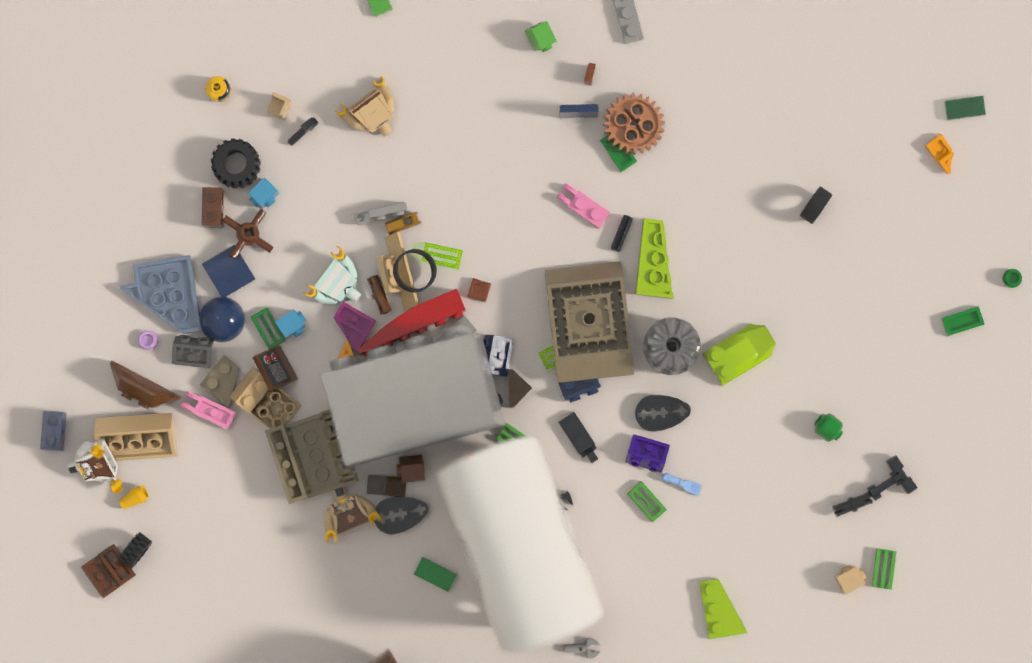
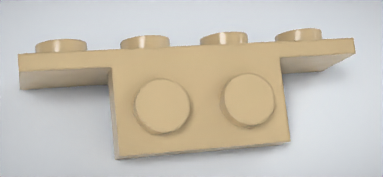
(385, 265)

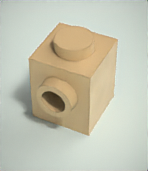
(850, 578)

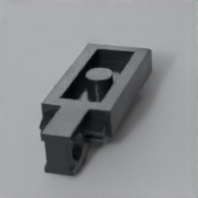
(579, 436)

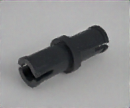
(852, 504)

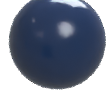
(222, 319)

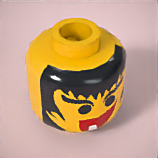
(215, 83)

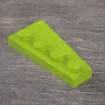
(653, 269)

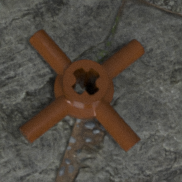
(242, 229)

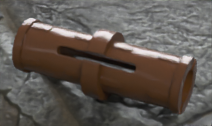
(379, 295)

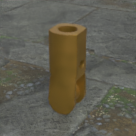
(399, 224)

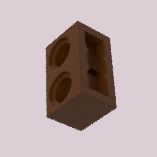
(212, 207)

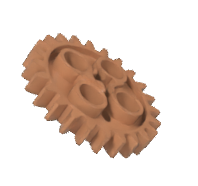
(648, 115)

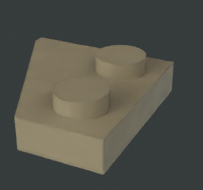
(221, 380)

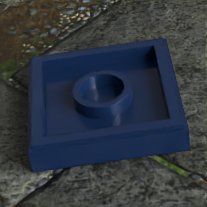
(579, 111)

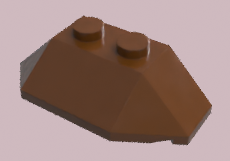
(140, 388)

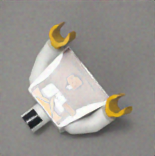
(96, 464)

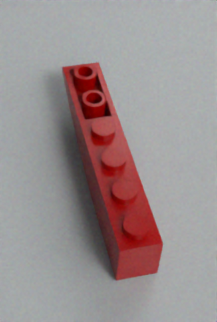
(417, 320)

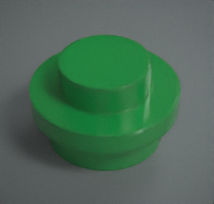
(1012, 278)

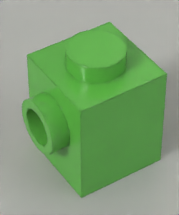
(541, 36)

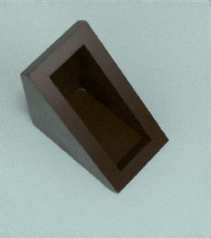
(517, 388)

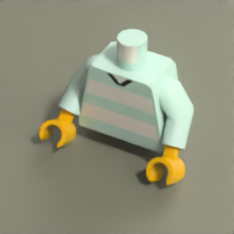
(336, 282)

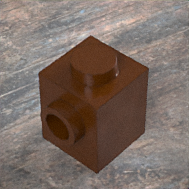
(411, 468)

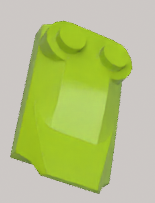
(740, 352)

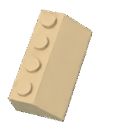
(138, 436)

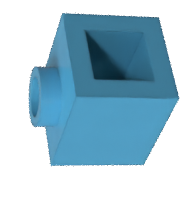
(263, 194)
(291, 324)

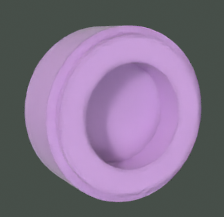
(148, 340)

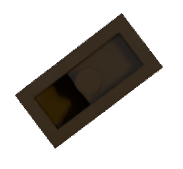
(385, 486)

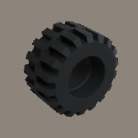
(224, 151)

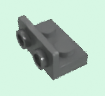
(192, 351)

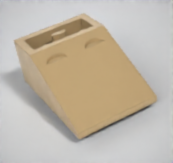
(268, 407)

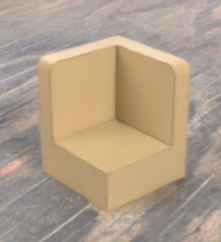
(279, 106)

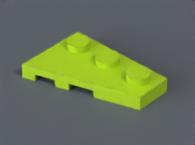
(719, 612)

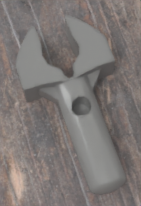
(582, 648)

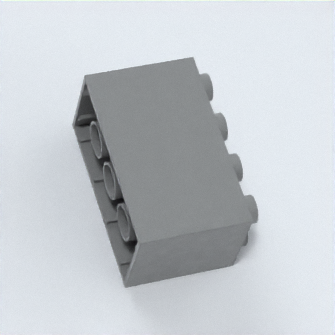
(412, 396)

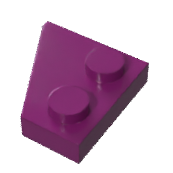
(354, 324)

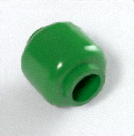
(828, 427)

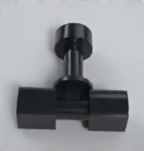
(897, 477)

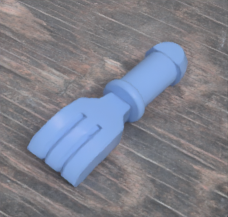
(689, 486)

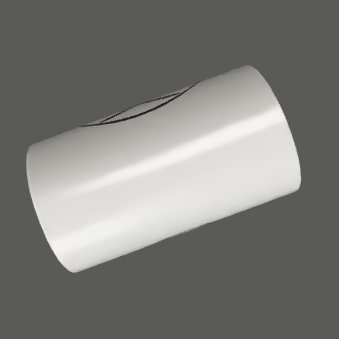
(519, 545)

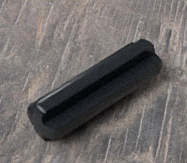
(621, 233)

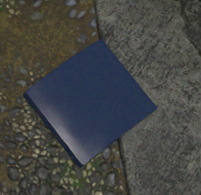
(228, 273)

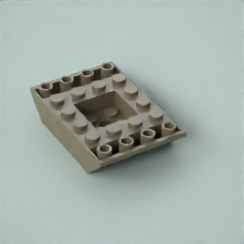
(597, 348)

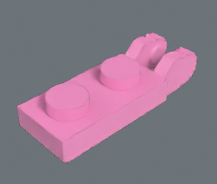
(584, 206)
(210, 410)

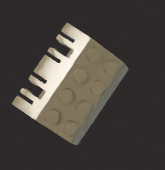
(309, 457)

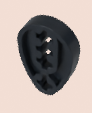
(658, 401)
(394, 504)

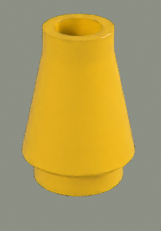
(134, 497)

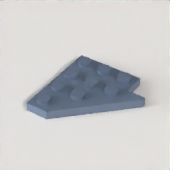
(168, 291)

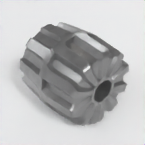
(677, 332)

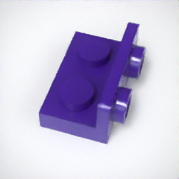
(647, 453)

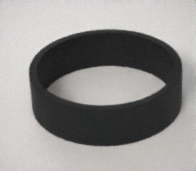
(431, 262)

